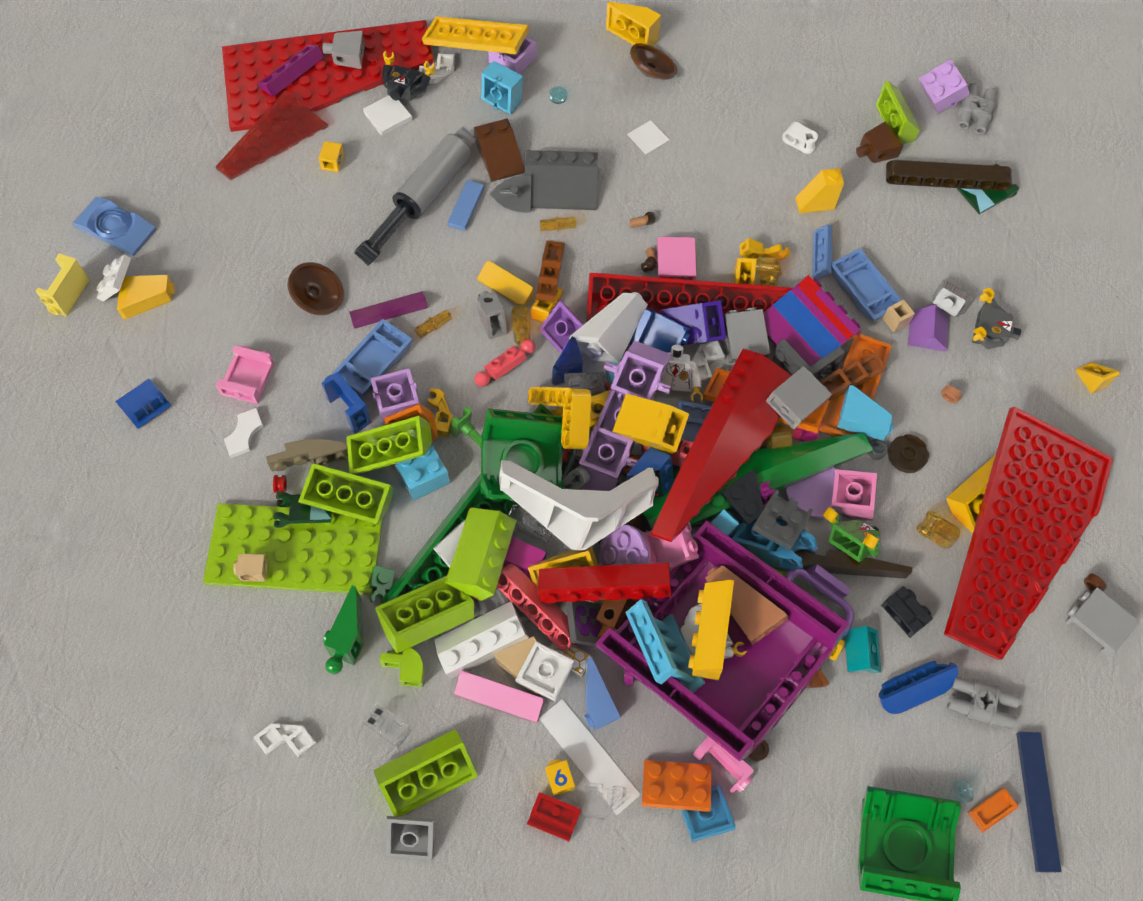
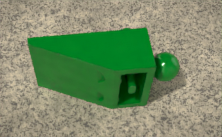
(346, 635)

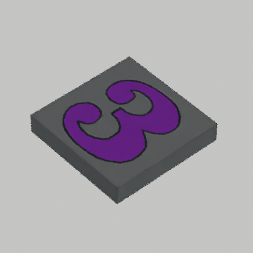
(583, 622)

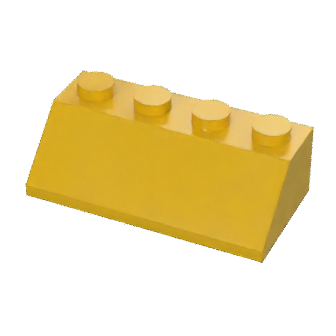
(968, 497)
(712, 629)

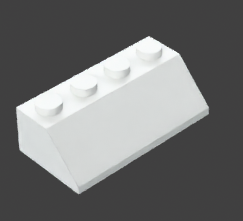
(479, 640)

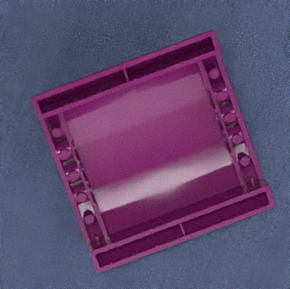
(752, 688)

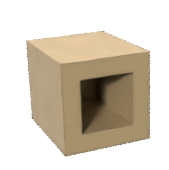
(898, 316)

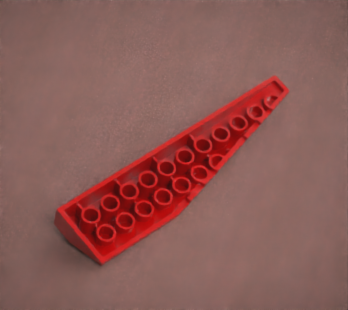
(672, 293)
(725, 441)

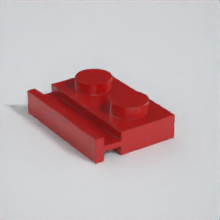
(554, 817)

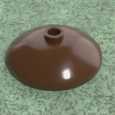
(653, 62)
(318, 281)

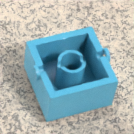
(501, 87)
(423, 474)

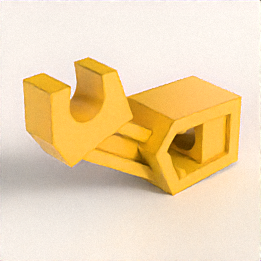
(754, 249)
(439, 402)

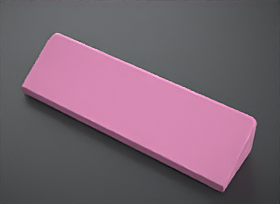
(499, 696)

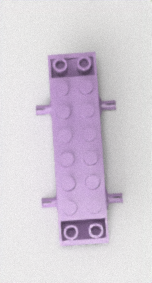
(609, 452)

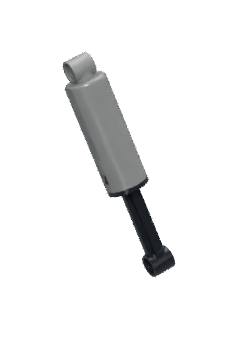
(420, 189)

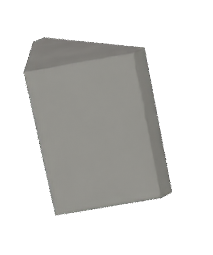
(410, 837)

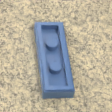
(465, 205)
(822, 252)

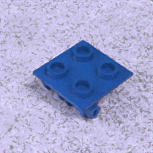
(143, 403)

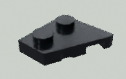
(745, 498)

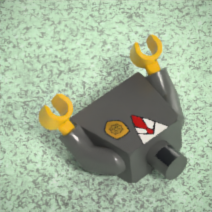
(993, 323)

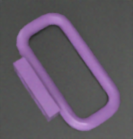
(827, 585)

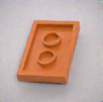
(676, 785)

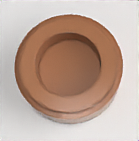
(951, 394)

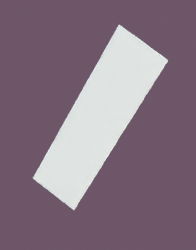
(585, 750)

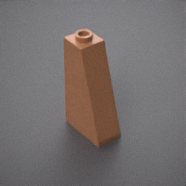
(748, 607)

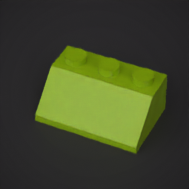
(897, 114)

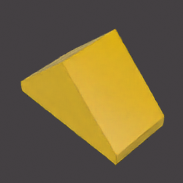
(744, 271)
(1096, 376)

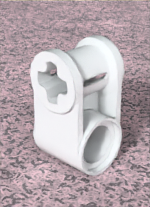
(799, 136)

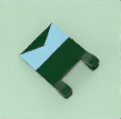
(985, 199)
(298, 512)

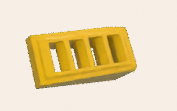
(540, 312)

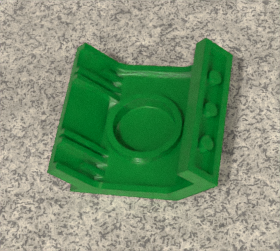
(524, 439)
(908, 845)

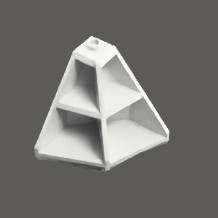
(578, 516)

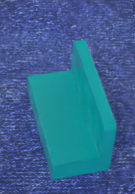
(863, 650)

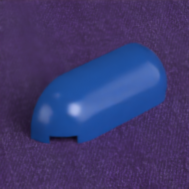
(917, 686)

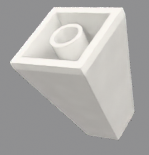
(611, 329)

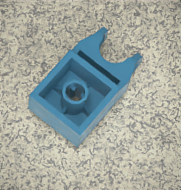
(771, 552)

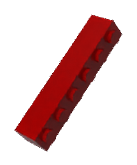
(604, 582)

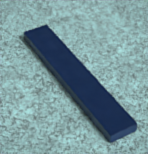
(1038, 802)

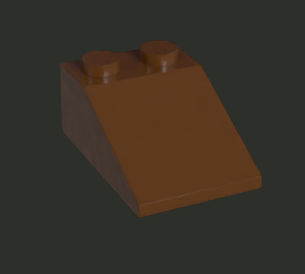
(499, 149)

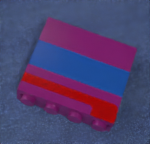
(809, 321)

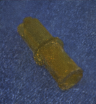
(557, 224)
(432, 323)

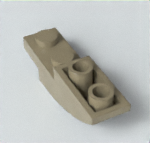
(314, 450)

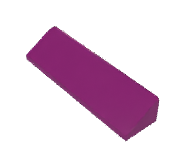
(291, 70)
(388, 309)

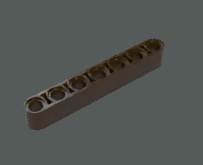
(949, 175)

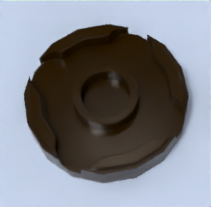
(908, 453)

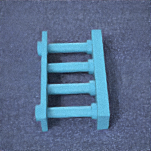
(663, 646)

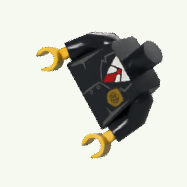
(405, 82)

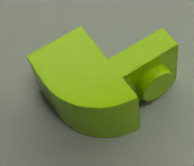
(411, 666)

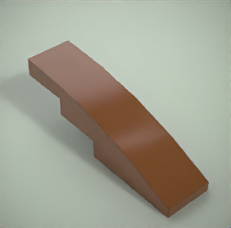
(550, 271)
(854, 374)

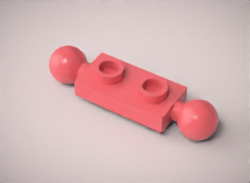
(505, 362)

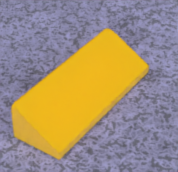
(505, 283)

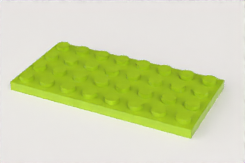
(299, 555)

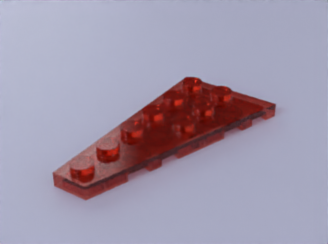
(274, 132)

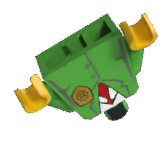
(853, 536)

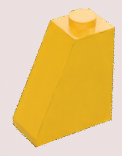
(821, 192)
(143, 294)

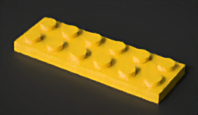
(475, 35)

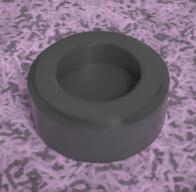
(879, 449)

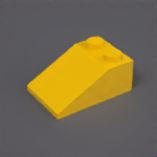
(633, 23)
(570, 558)

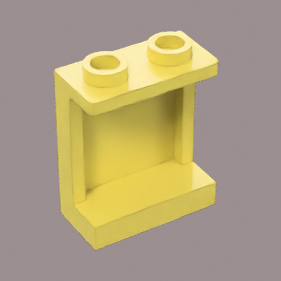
(66, 286)

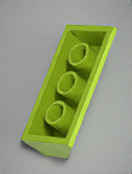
(388, 444)
(346, 494)
(481, 552)
(424, 614)
(425, 773)

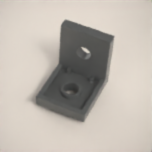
(791, 361)
(787, 511)

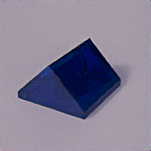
(568, 362)

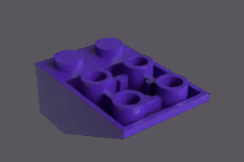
(703, 319)

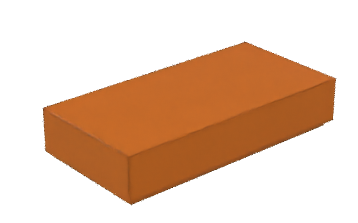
(993, 809)

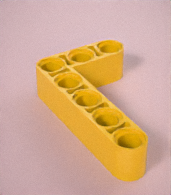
(576, 412)

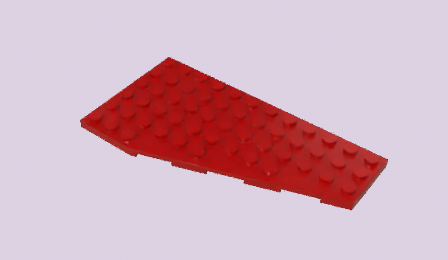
(325, 81)
(1028, 525)

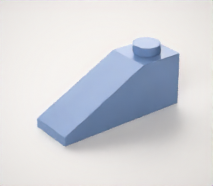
(598, 703)

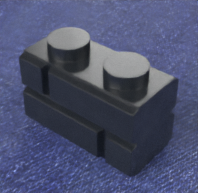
(907, 611)

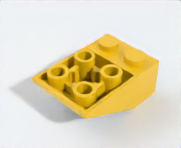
(651, 423)

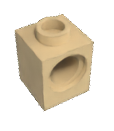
(251, 567)

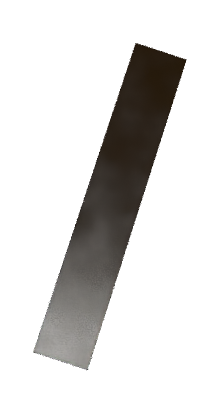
(841, 563)

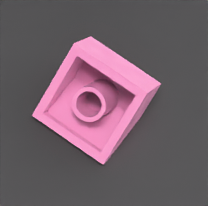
(854, 494)

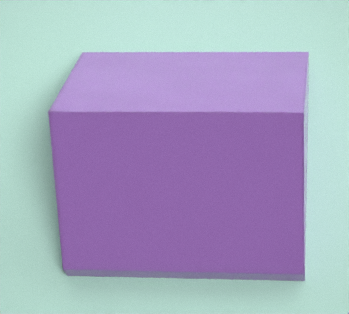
(560, 326)
(929, 328)

